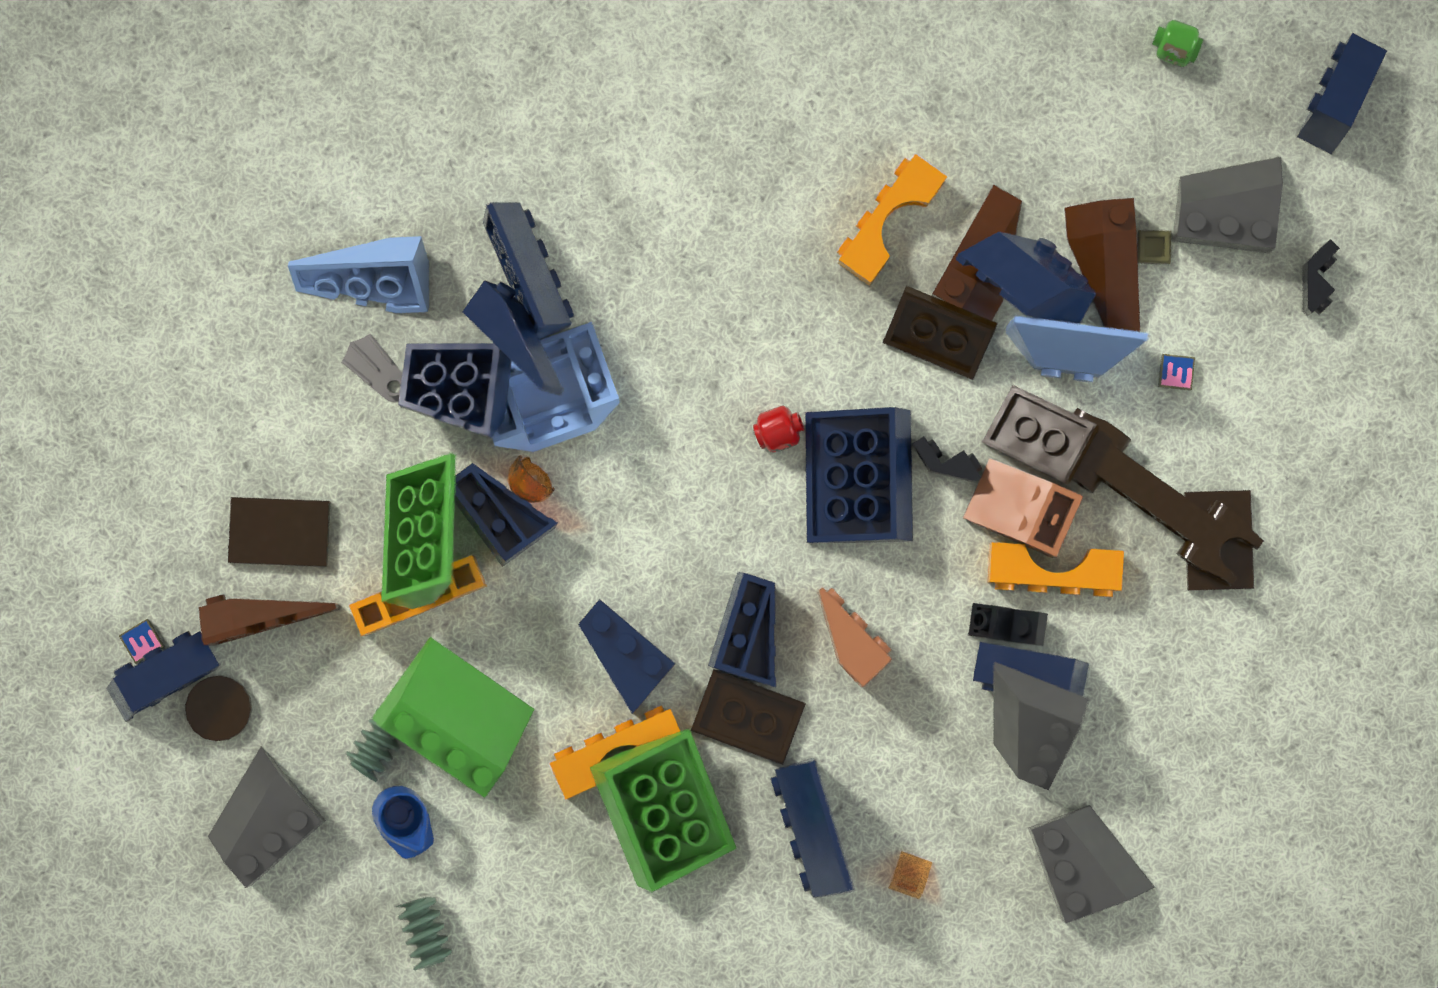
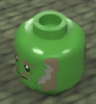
(1177, 43)

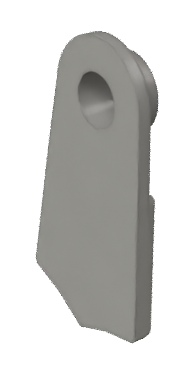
(373, 366)

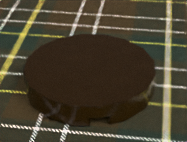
(218, 708)

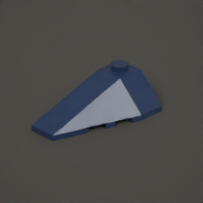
(510, 329)

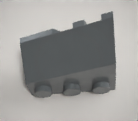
(1231, 206)
(1034, 724)
(262, 821)
(1085, 864)

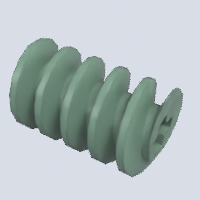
(373, 751)
(424, 932)

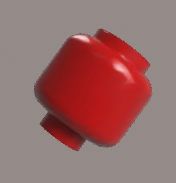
(778, 429)

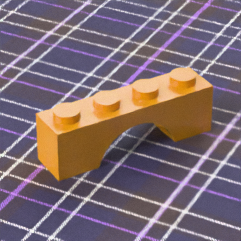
(915, 185)
(1013, 566)
(374, 615)
(573, 768)

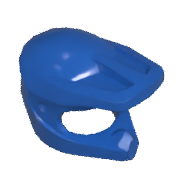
(390, 815)

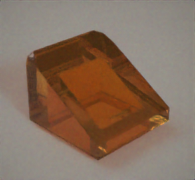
(910, 875)

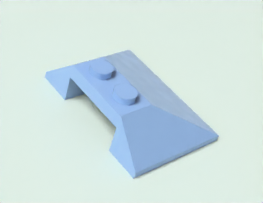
(1071, 347)
(544, 419)

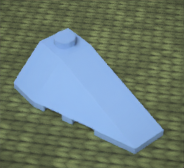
(379, 271)

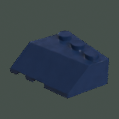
(1031, 276)
(457, 384)

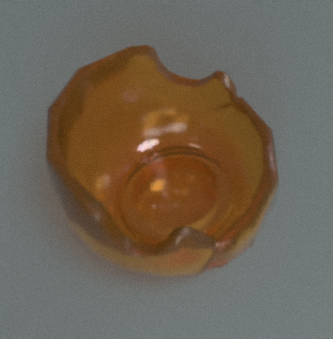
(524, 485)

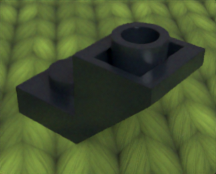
(1314, 287)
(960, 466)
(1008, 624)

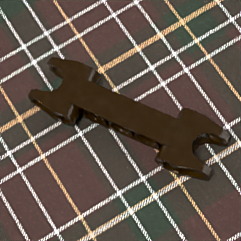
(1201, 530)

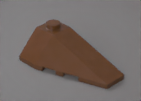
(1106, 251)
(959, 282)
(233, 619)

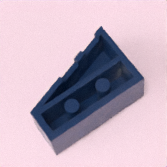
(1341, 93)
(498, 515)
(746, 632)
(625, 654)
(1053, 669)
(161, 674)

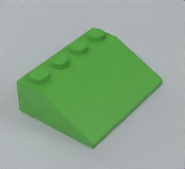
(419, 532)
(455, 717)
(663, 809)

